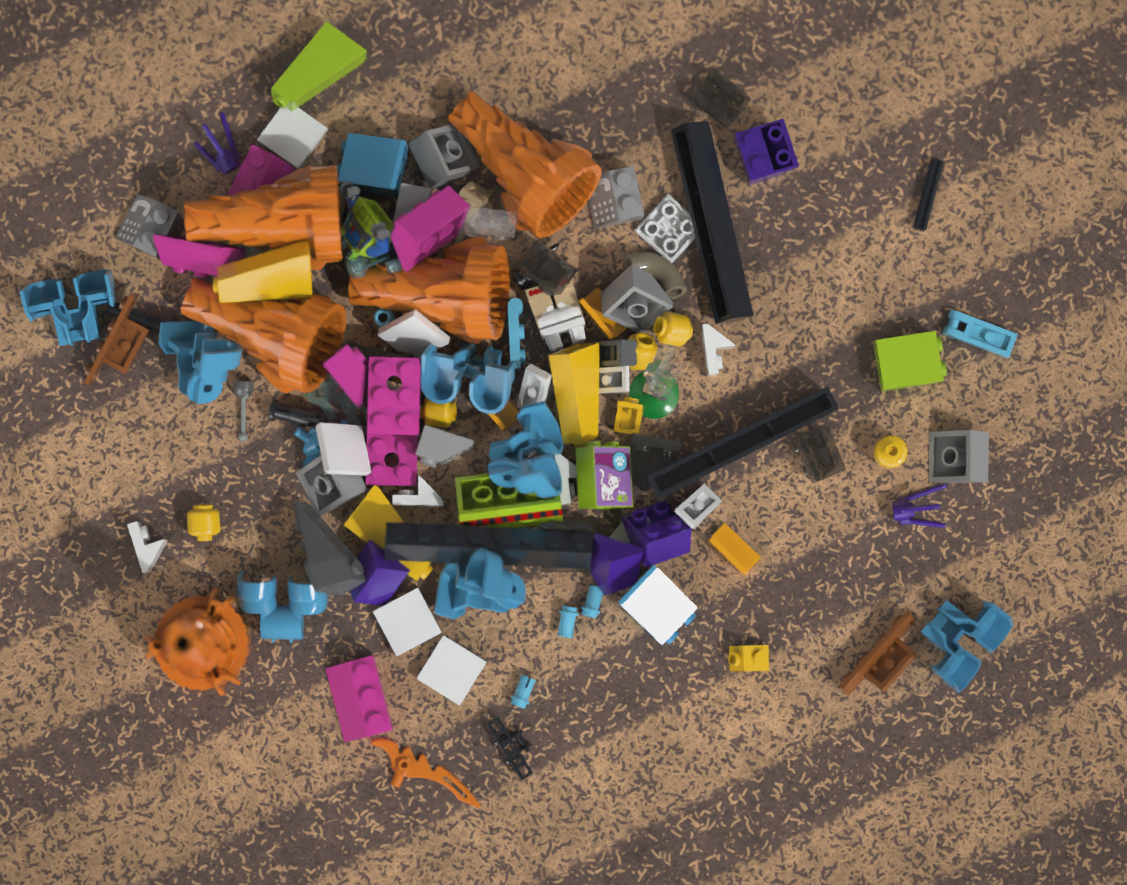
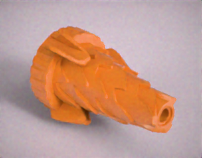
(542, 179)
(276, 215)
(462, 290)
(287, 334)
(216, 646)

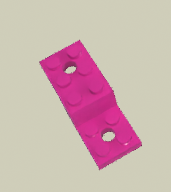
(393, 420)

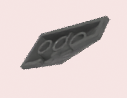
(329, 562)

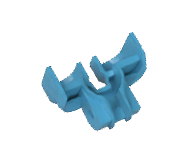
(76, 324)
(200, 355)
(489, 384)
(509, 460)
(478, 585)
(275, 620)
(949, 625)

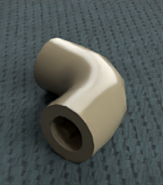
(661, 269)

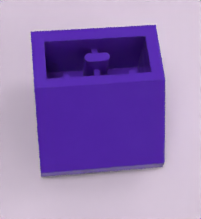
(765, 151)
(658, 532)

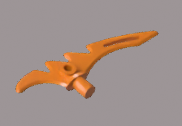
(407, 766)

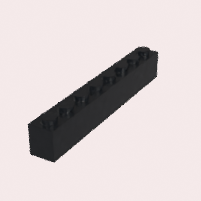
(712, 222)
(741, 443)
(513, 545)

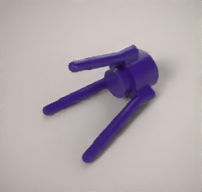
(226, 160)
(904, 510)

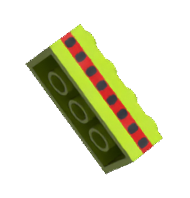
(491, 505)

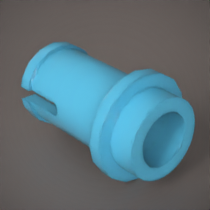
(378, 317)
(592, 602)
(567, 621)
(522, 692)

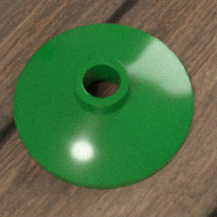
(653, 407)

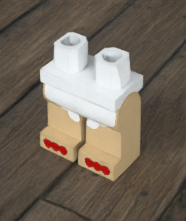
(560, 320)

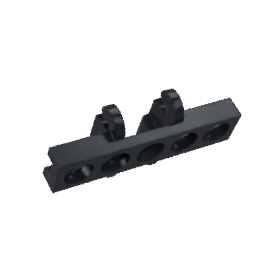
(510, 740)

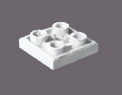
(292, 135)
(667, 229)
(413, 334)
(343, 449)
(407, 622)
(451, 670)

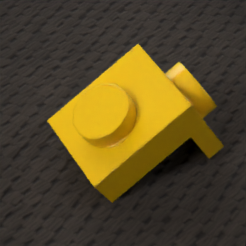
(628, 416)
(749, 658)

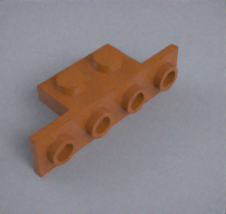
(121, 344)
(885, 660)

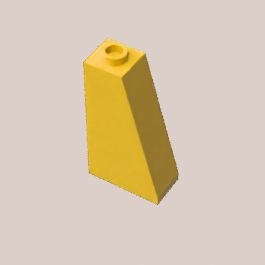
(267, 276)
(577, 391)
(370, 524)

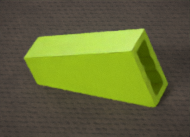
(318, 66)

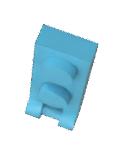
(516, 332)
(980, 334)

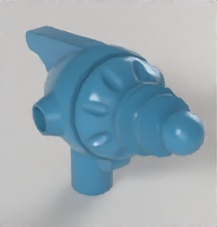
(311, 446)

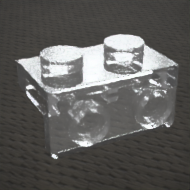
(490, 222)
(663, 373)

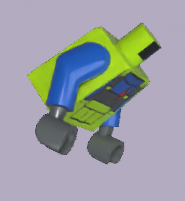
(366, 225)

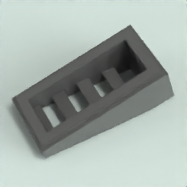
(617, 353)

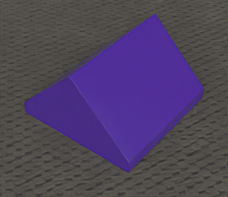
(615, 564)
(381, 576)

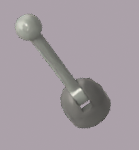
(243, 390)

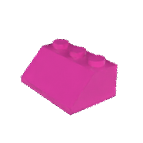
(259, 169)
(428, 226)
(195, 256)
(351, 373)
(359, 698)

